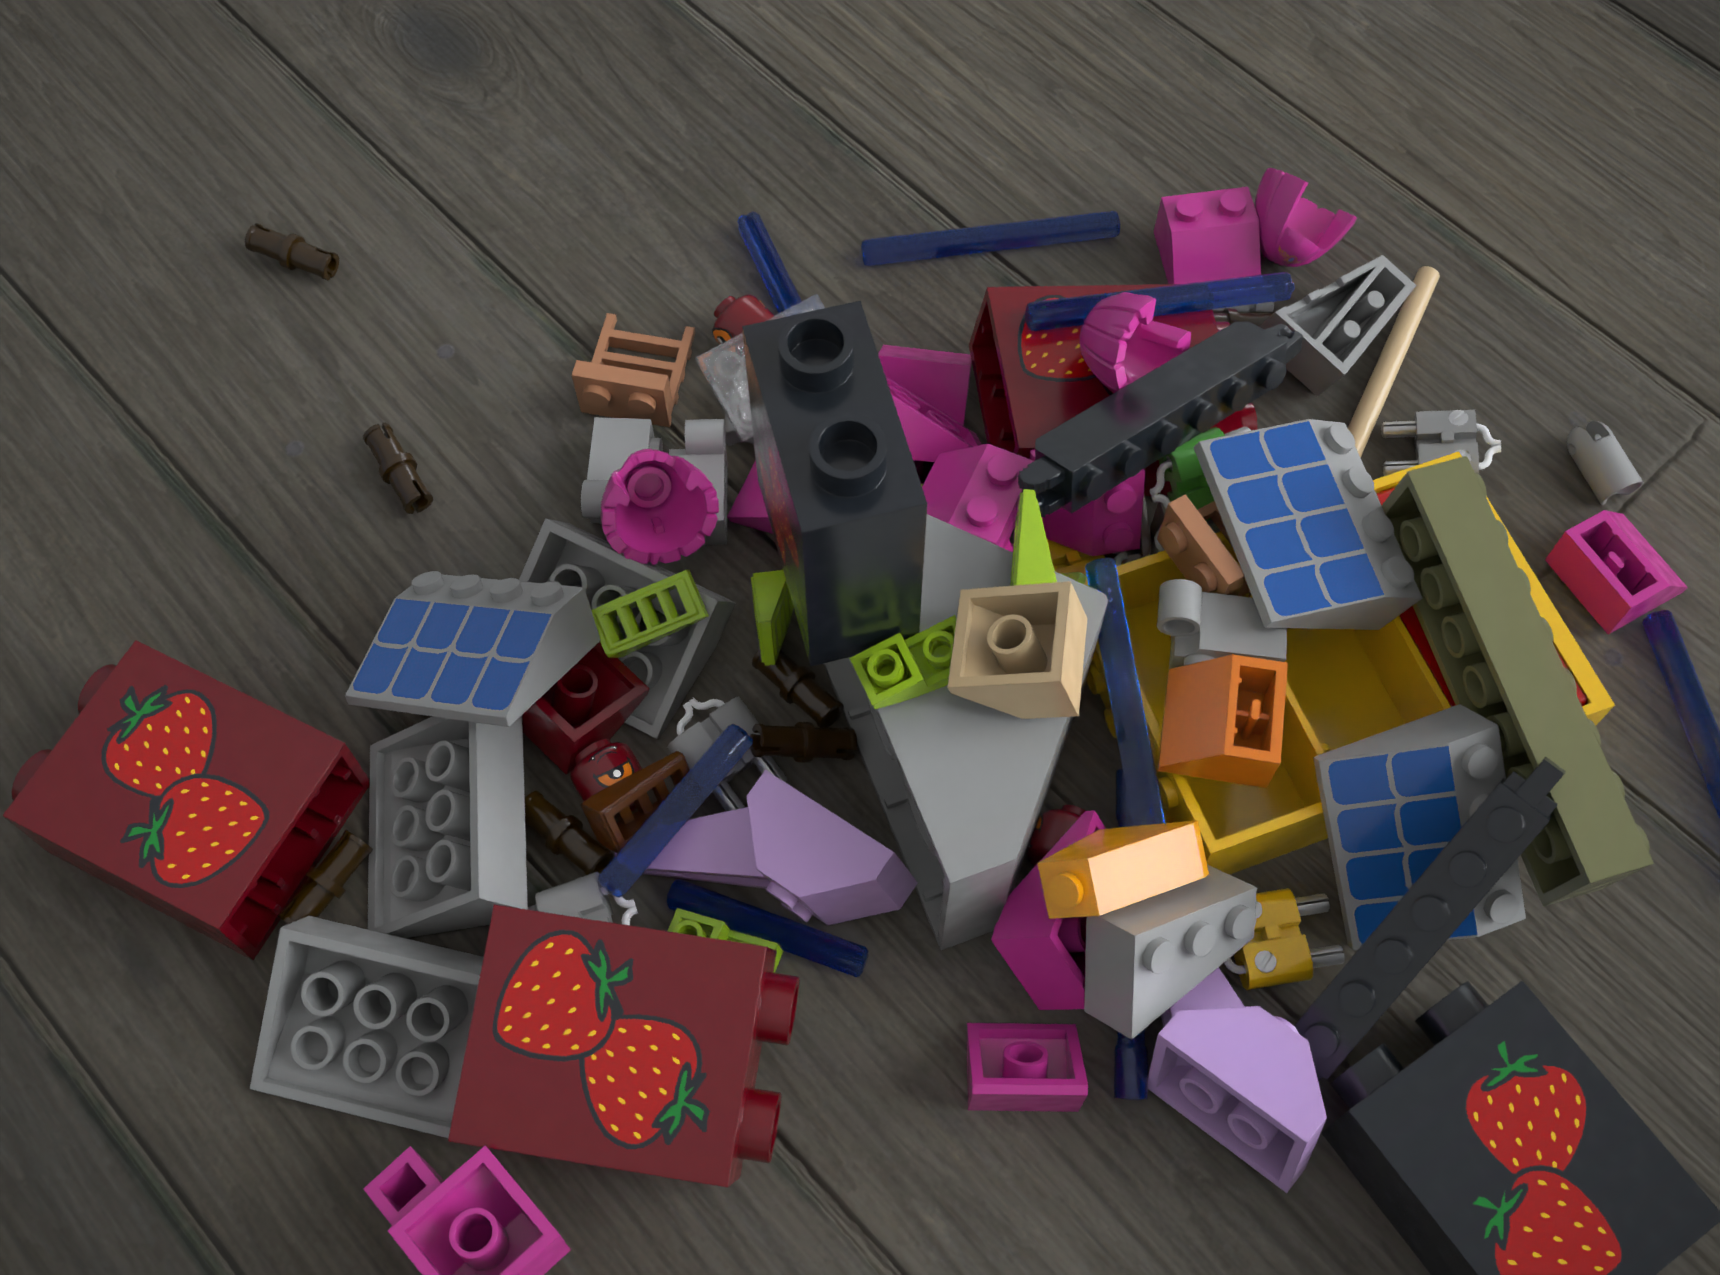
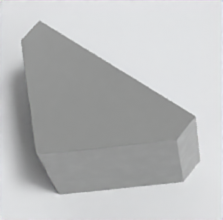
(954, 773)

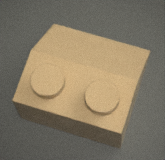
(1020, 649)

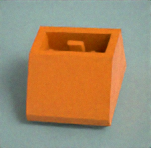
(1224, 720)

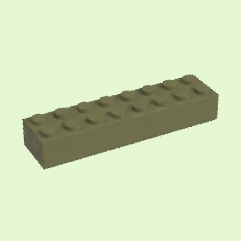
(1506, 668)

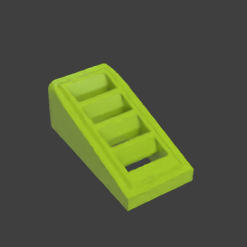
(1030, 550)
(772, 612)
(608, 628)

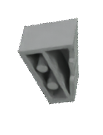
(1341, 321)
(1163, 947)

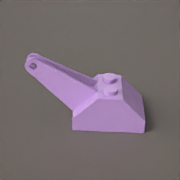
(794, 852)
(1240, 1079)

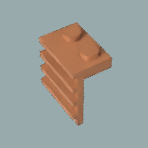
(628, 384)
(1198, 549)

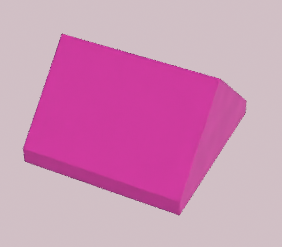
(931, 375)
(1025, 1067)

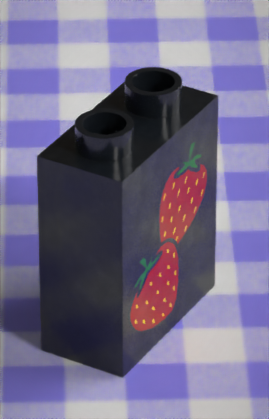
(836, 480)
(1512, 1150)

